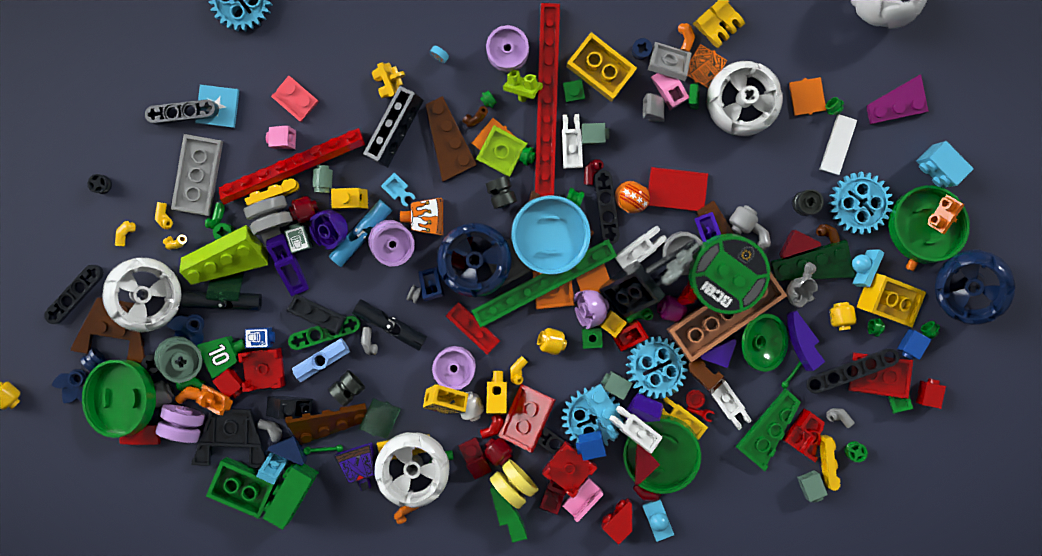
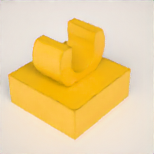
(613, 324)

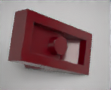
(475, 458)

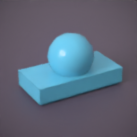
(866, 267)
(658, 520)

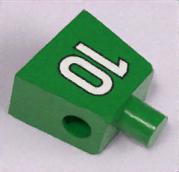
(221, 354)

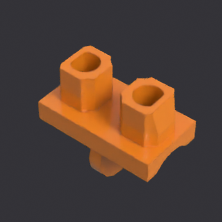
(945, 214)
(214, 400)

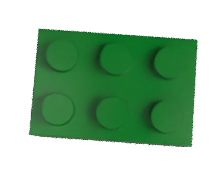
(240, 488)
(289, 494)

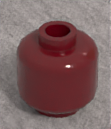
(303, 209)
(498, 451)

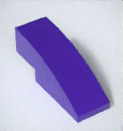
(286, 264)
(803, 342)

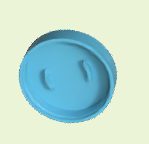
(550, 234)

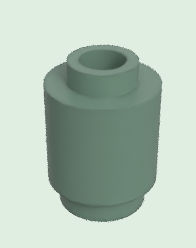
(322, 179)

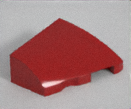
(805, 434)

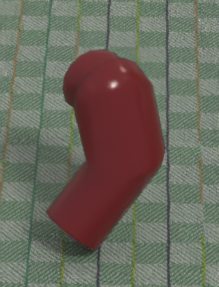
(591, 169)
(646, 495)

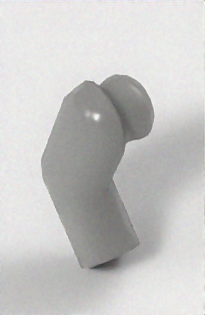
(764, 237)
(366, 341)
(840, 414)
(272, 428)

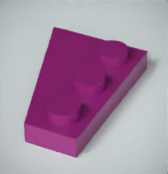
(901, 102)

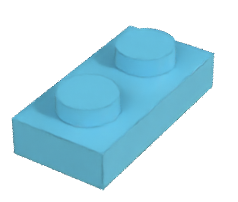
(272, 468)

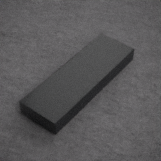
(316, 314)

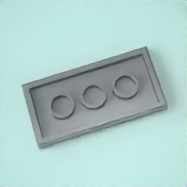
(197, 175)

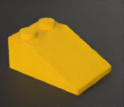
(892, 300)

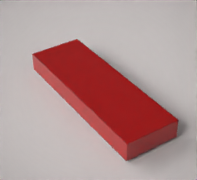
(469, 326)

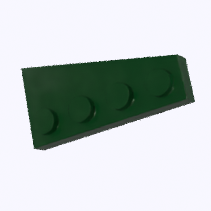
(830, 262)

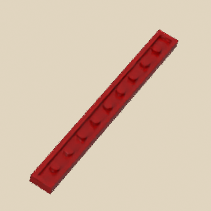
(547, 99)

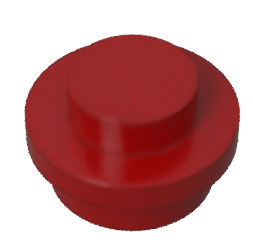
(695, 399)

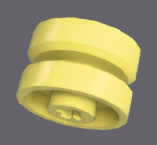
(513, 484)

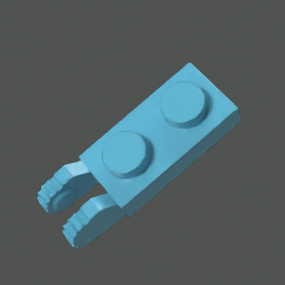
(603, 408)

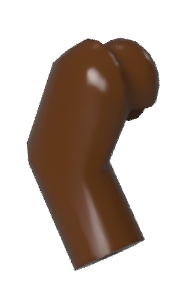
(479, 117)
(829, 231)

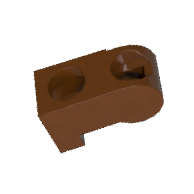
(705, 376)

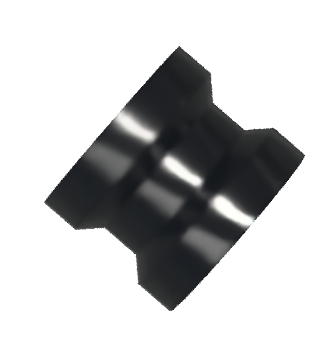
(94, 183)
(146, 364)

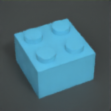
(944, 165)

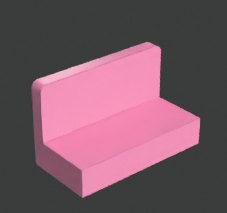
(587, 496)

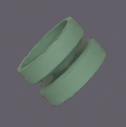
(181, 370)

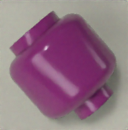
(670, 309)

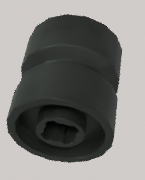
(501, 192)
(808, 202)
(346, 388)

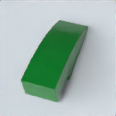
(508, 515)

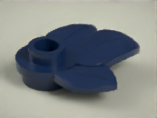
(186, 329)
(70, 386)

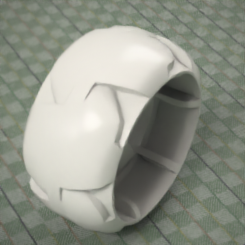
(888, 12)
(768, 103)
(137, 317)
(401, 447)

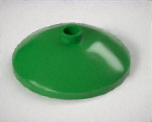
(765, 342)

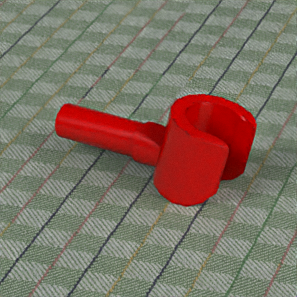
(701, 413)

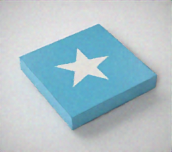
(227, 101)

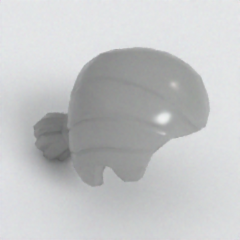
(801, 289)

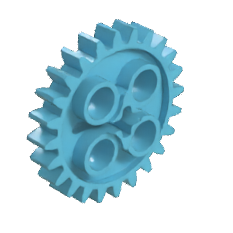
(227, 12)
(872, 190)
(649, 351)
(581, 403)

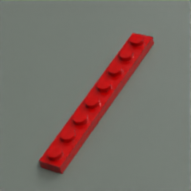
(291, 166)

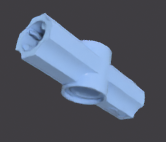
(330, 353)

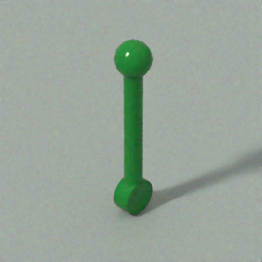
(784, 384)
(307, 450)

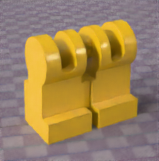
(709, 22)

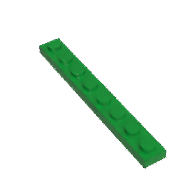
(541, 285)

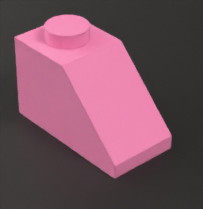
(281, 137)

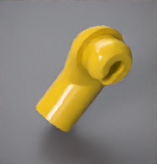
(161, 216)
(121, 232)
(174, 244)
(516, 371)

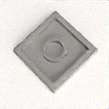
(669, 61)

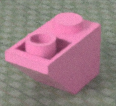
(670, 90)

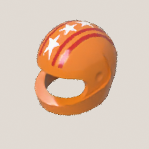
(632, 197)

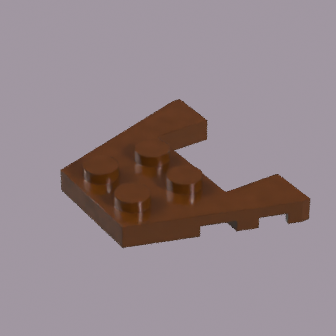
(100, 323)

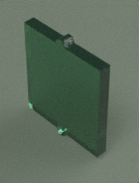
(225, 288)
(380, 418)

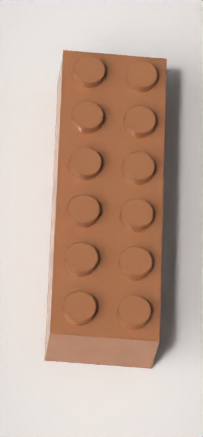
(707, 328)

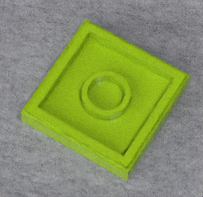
(501, 151)

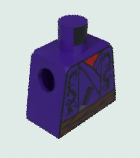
(358, 464)

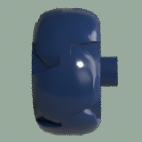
(458, 241)
(955, 303)

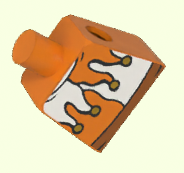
(425, 216)

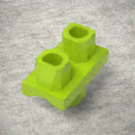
(523, 87)

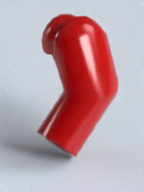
(495, 427)

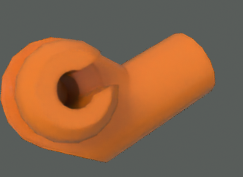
(688, 34)

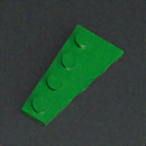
(765, 434)

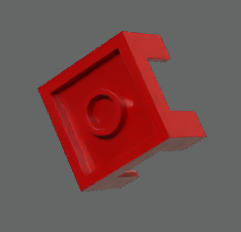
(262, 369)
(568, 469)

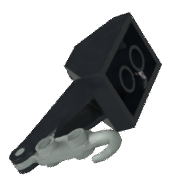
(635, 289)

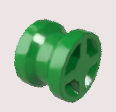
(575, 197)
(219, 227)
(860, 453)

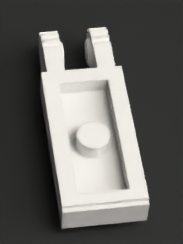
(572, 144)
(640, 248)
(730, 404)
(637, 430)

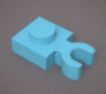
(396, 188)

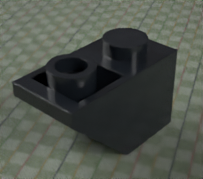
(286, 406)

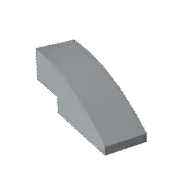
(653, 108)

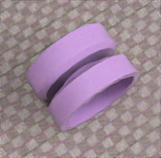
(496, 46)
(383, 234)
(454, 356)
(180, 423)

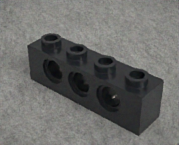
(393, 126)

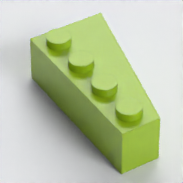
(224, 256)

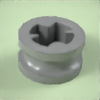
(414, 294)

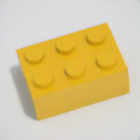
(601, 67)

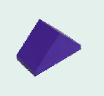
(707, 226)
(721, 353)
(645, 408)

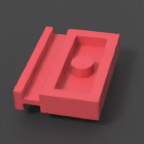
(295, 98)

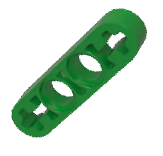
(325, 335)

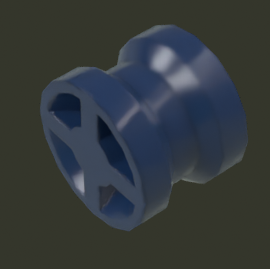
(639, 52)
(92, 359)

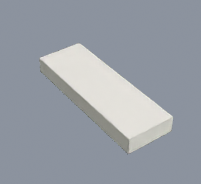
(838, 144)

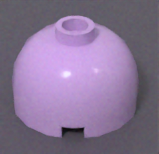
(591, 308)

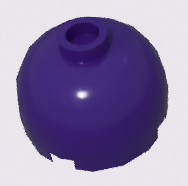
(328, 228)

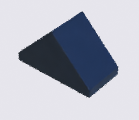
(430, 284)
(290, 450)

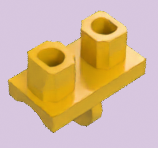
(390, 77)

